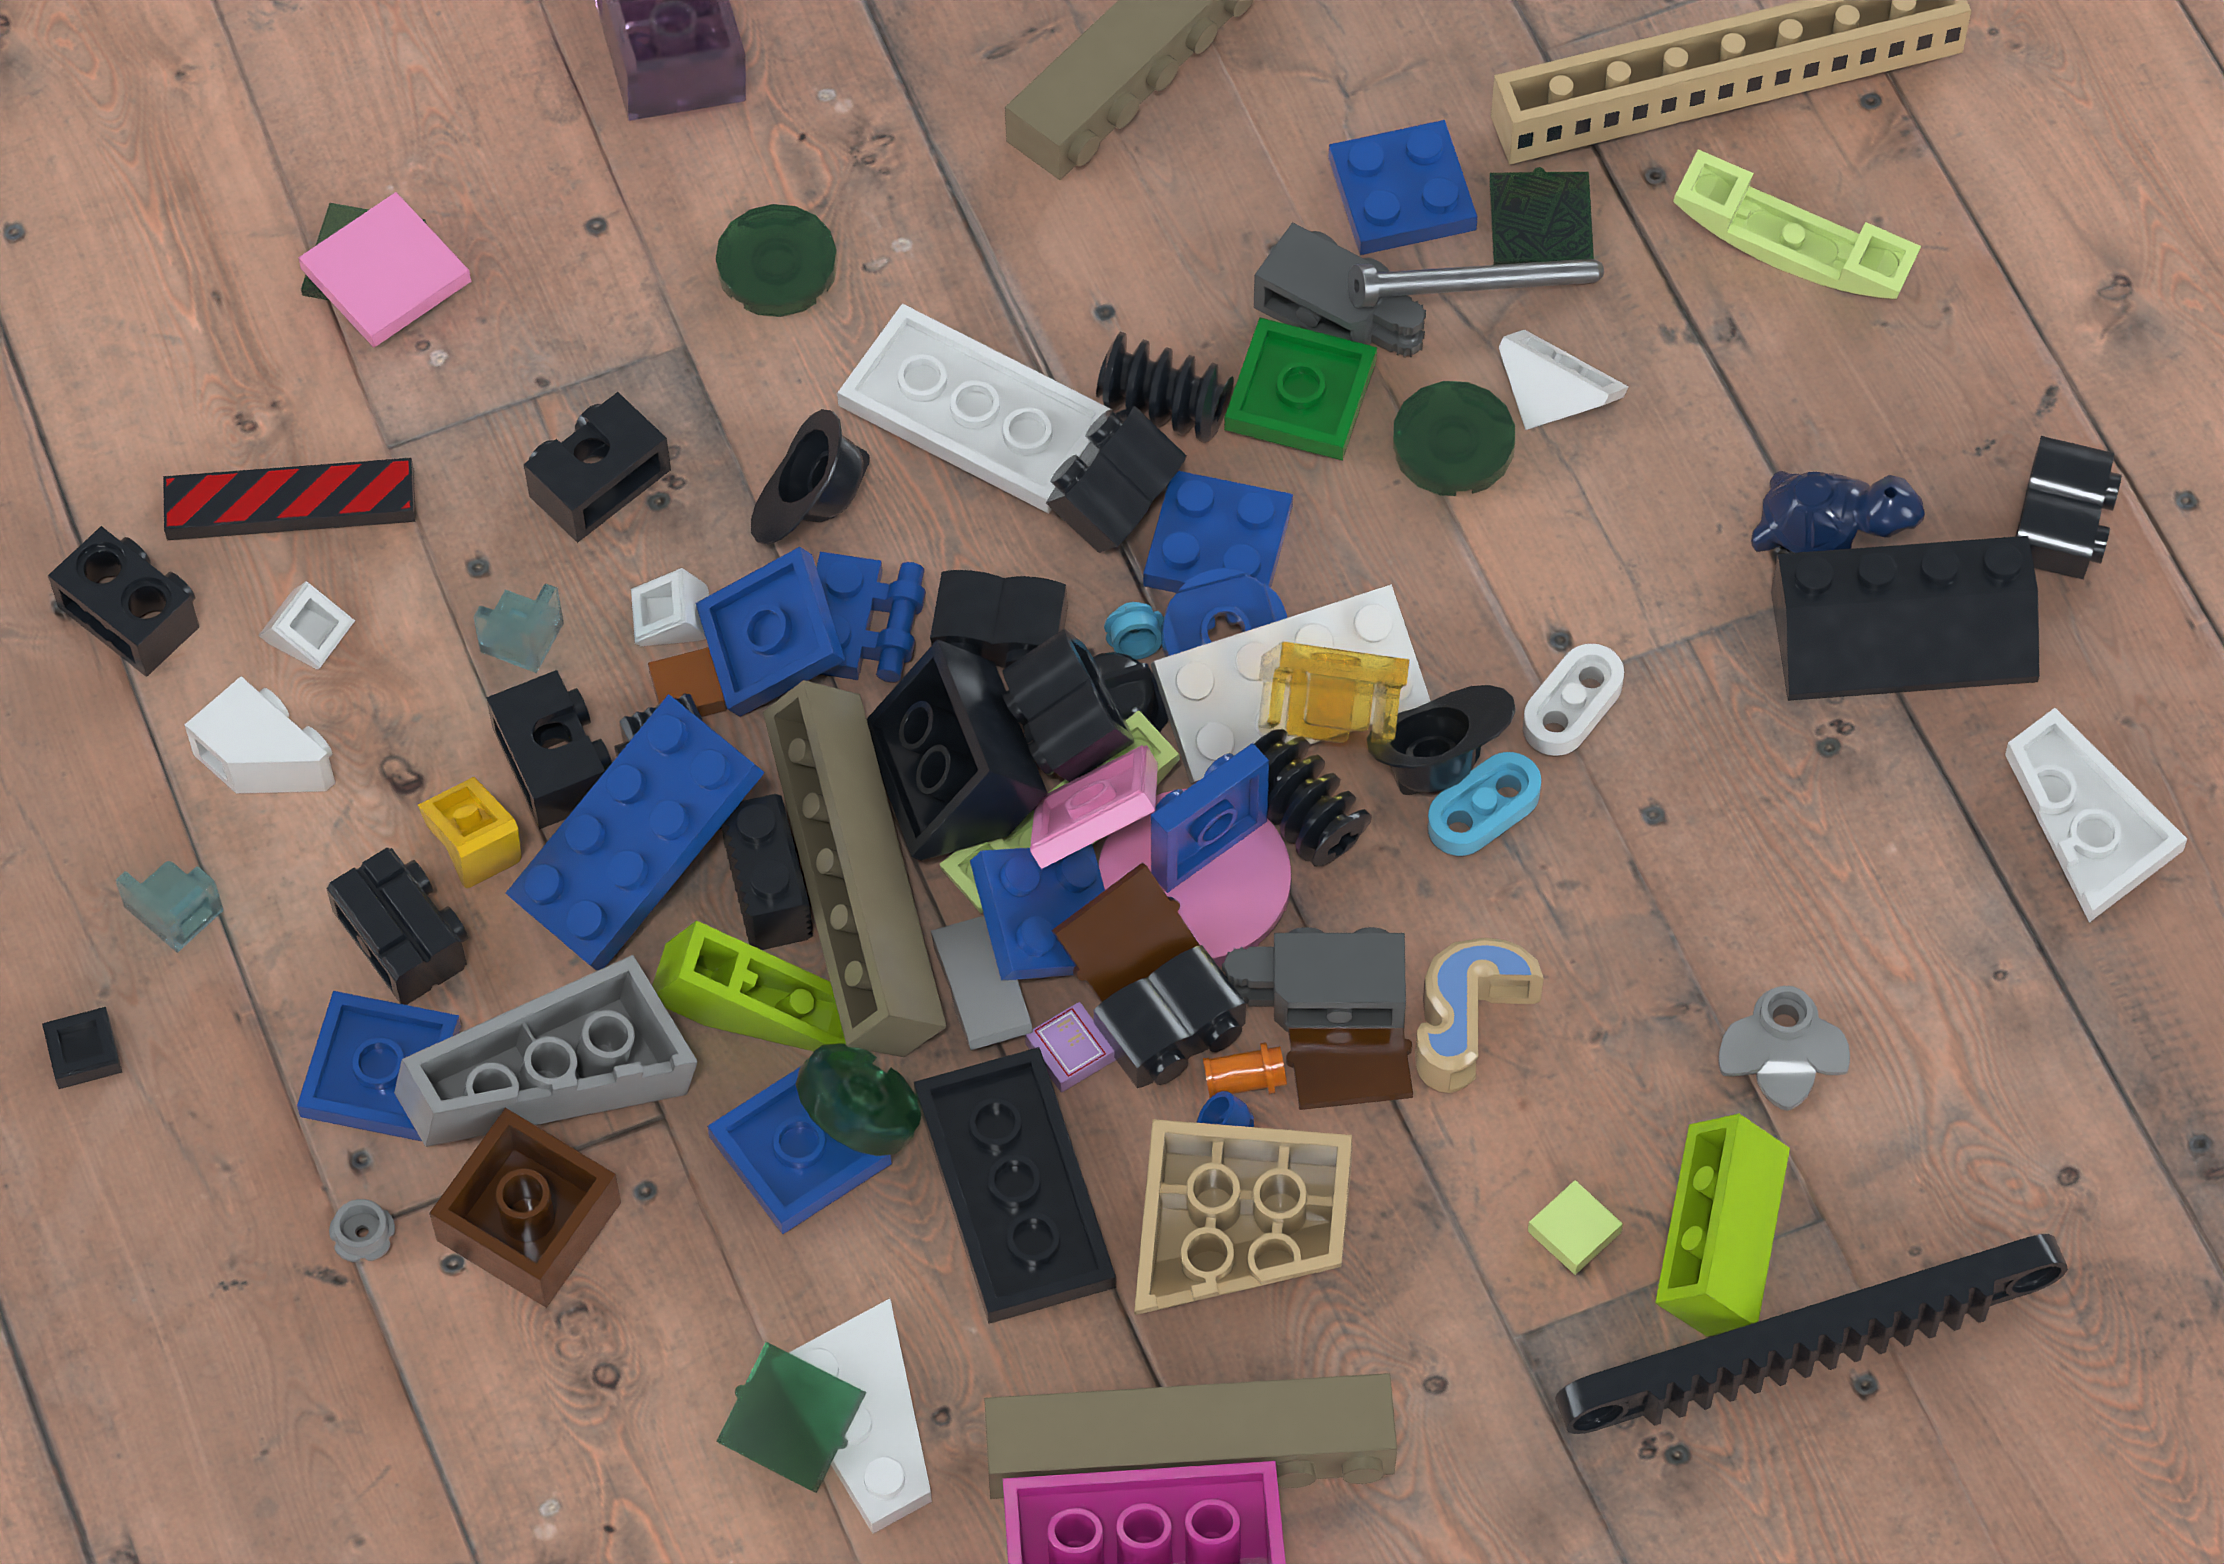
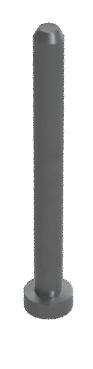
(1367, 284)

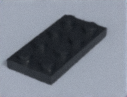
(1014, 1185)

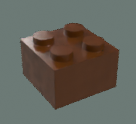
(525, 1207)

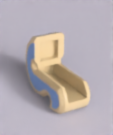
(1453, 985)

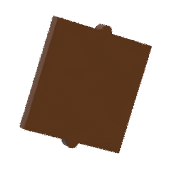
(1124, 933)
(1349, 1065)

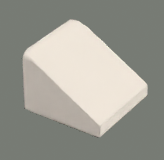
(667, 609)
(307, 626)

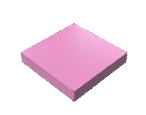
(384, 269)
(1094, 806)

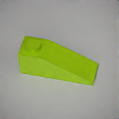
(745, 990)

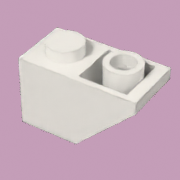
(256, 746)

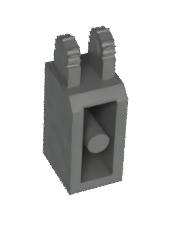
(1308, 288)
(1325, 978)

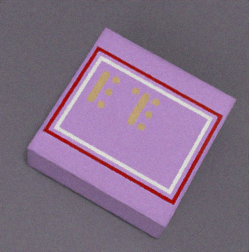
(1071, 1046)

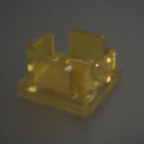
(1331, 692)

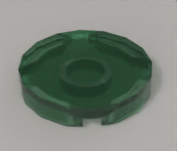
(776, 260)
(1453, 438)
(858, 1100)

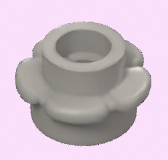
(358, 1215)

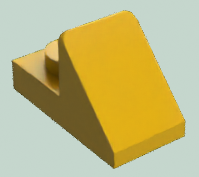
(474, 830)

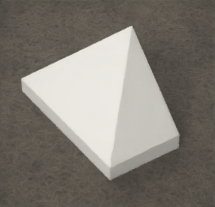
(1552, 382)

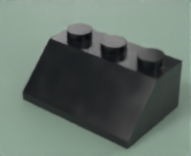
(953, 754)

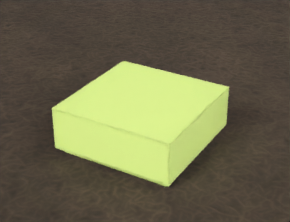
(1575, 1227)

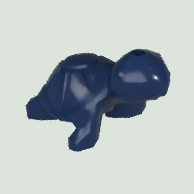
(1828, 509)

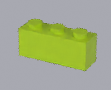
(1722, 1225)

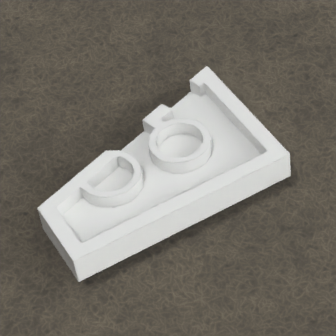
(884, 1453)

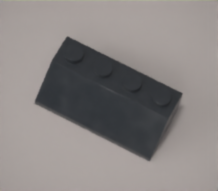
(1907, 617)

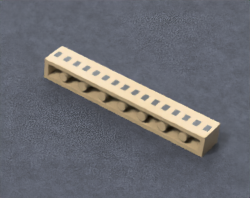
(1716, 69)

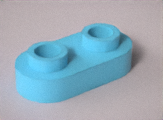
(1480, 805)

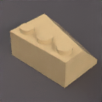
(1238, 1209)

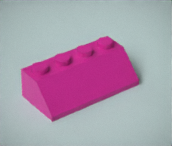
(1147, 1516)

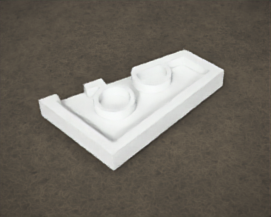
(2090, 813)

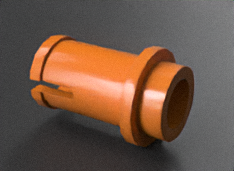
(1246, 1071)

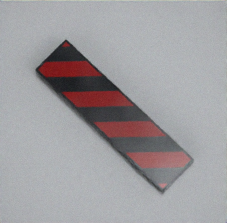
(289, 499)

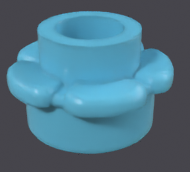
(1134, 630)

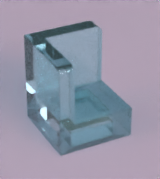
(520, 627)
(172, 902)

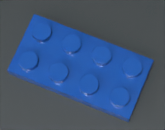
(634, 833)

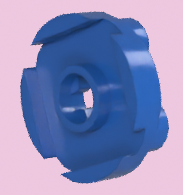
(1216, 594)

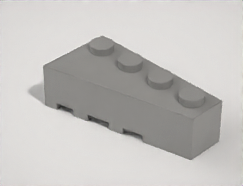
(551, 1059)

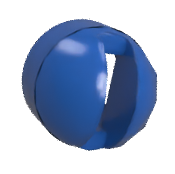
(1226, 1110)

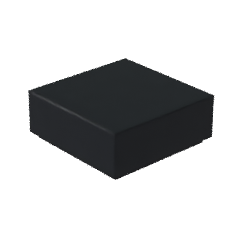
(82, 1048)

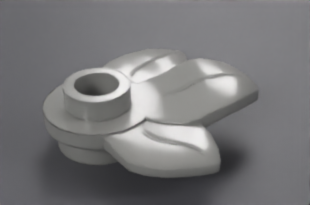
(1780, 1055)

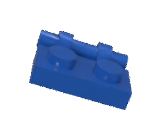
(852, 597)

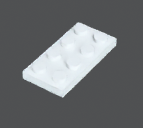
(969, 405)
(1216, 687)

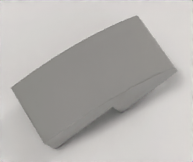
(983, 1003)

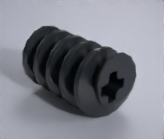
(1164, 389)
(1306, 804)

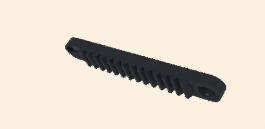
(1811, 1335)

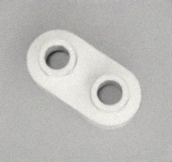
(1571, 704)

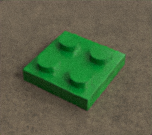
(1300, 388)

